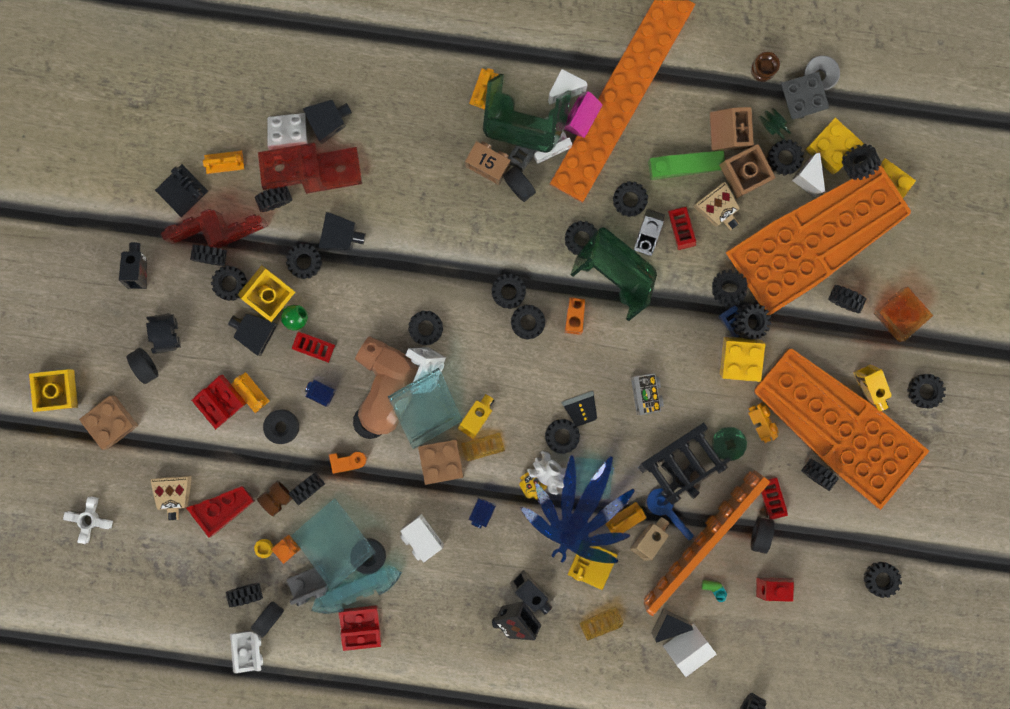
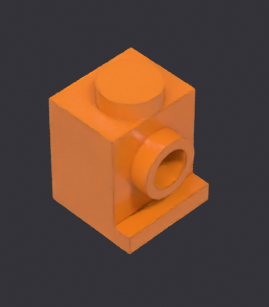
(286, 549)

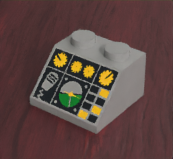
(646, 394)

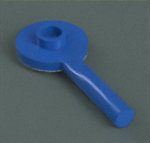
(656, 506)

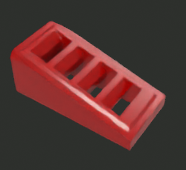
(685, 243)
(298, 339)
(779, 497)

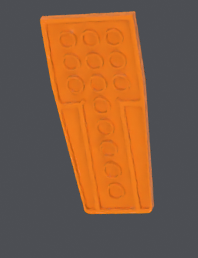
(817, 239)
(841, 427)
(705, 541)

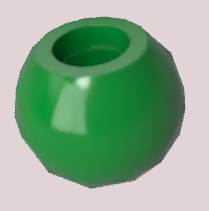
(294, 317)

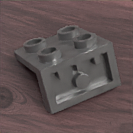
(306, 585)

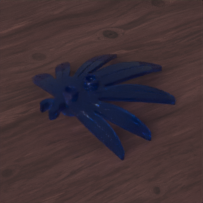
(574, 529)

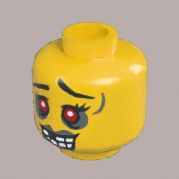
(528, 487)

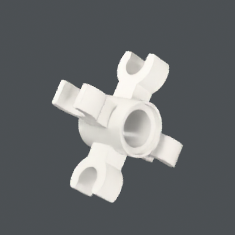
(548, 472)
(91, 505)

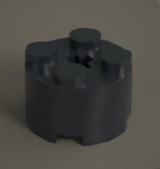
(162, 333)

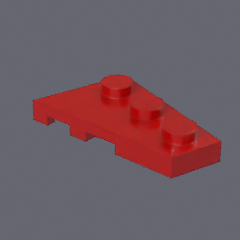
(219, 511)

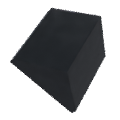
(669, 626)

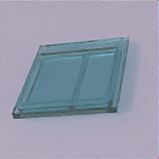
(425, 408)
(333, 543)

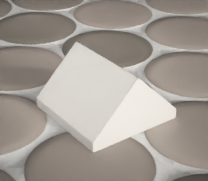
(564, 82)
(811, 176)
(689, 650)

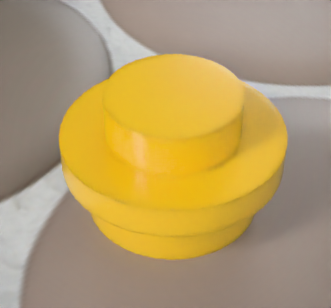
(263, 548)

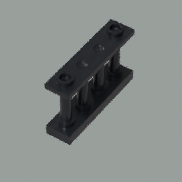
(682, 445)

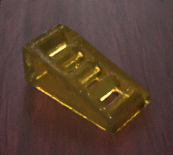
(467, 452)
(599, 617)

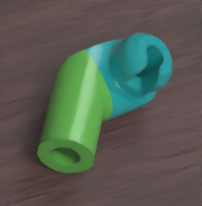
(717, 589)

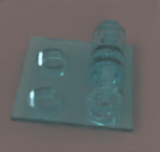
(585, 471)

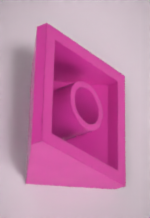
(583, 114)

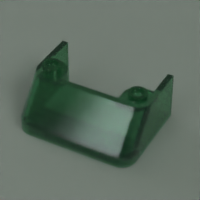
(520, 128)
(621, 267)

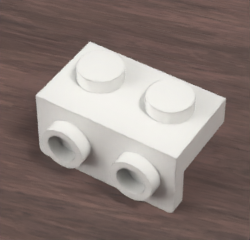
(246, 651)

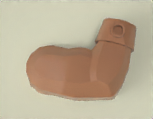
(392, 373)

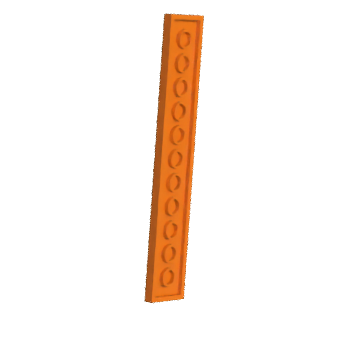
(622, 96)

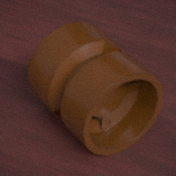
(765, 66)
(272, 500)

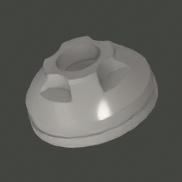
(828, 66)

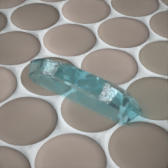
(347, 593)

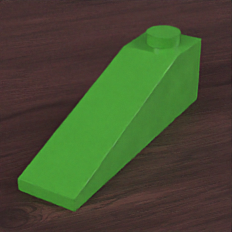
(685, 164)

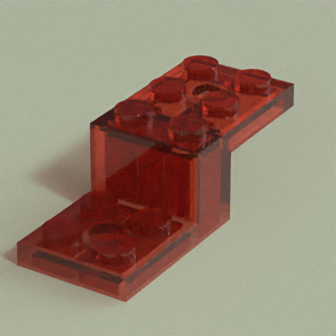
(309, 167)
(214, 228)

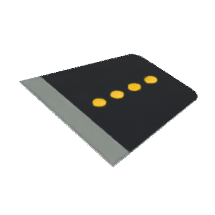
(581, 408)

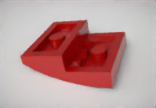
(219, 401)
(360, 628)

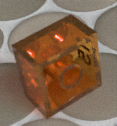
(903, 314)

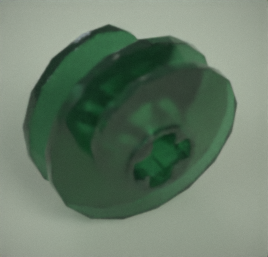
(774, 123)
(738, 440)

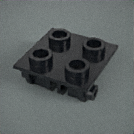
(181, 190)

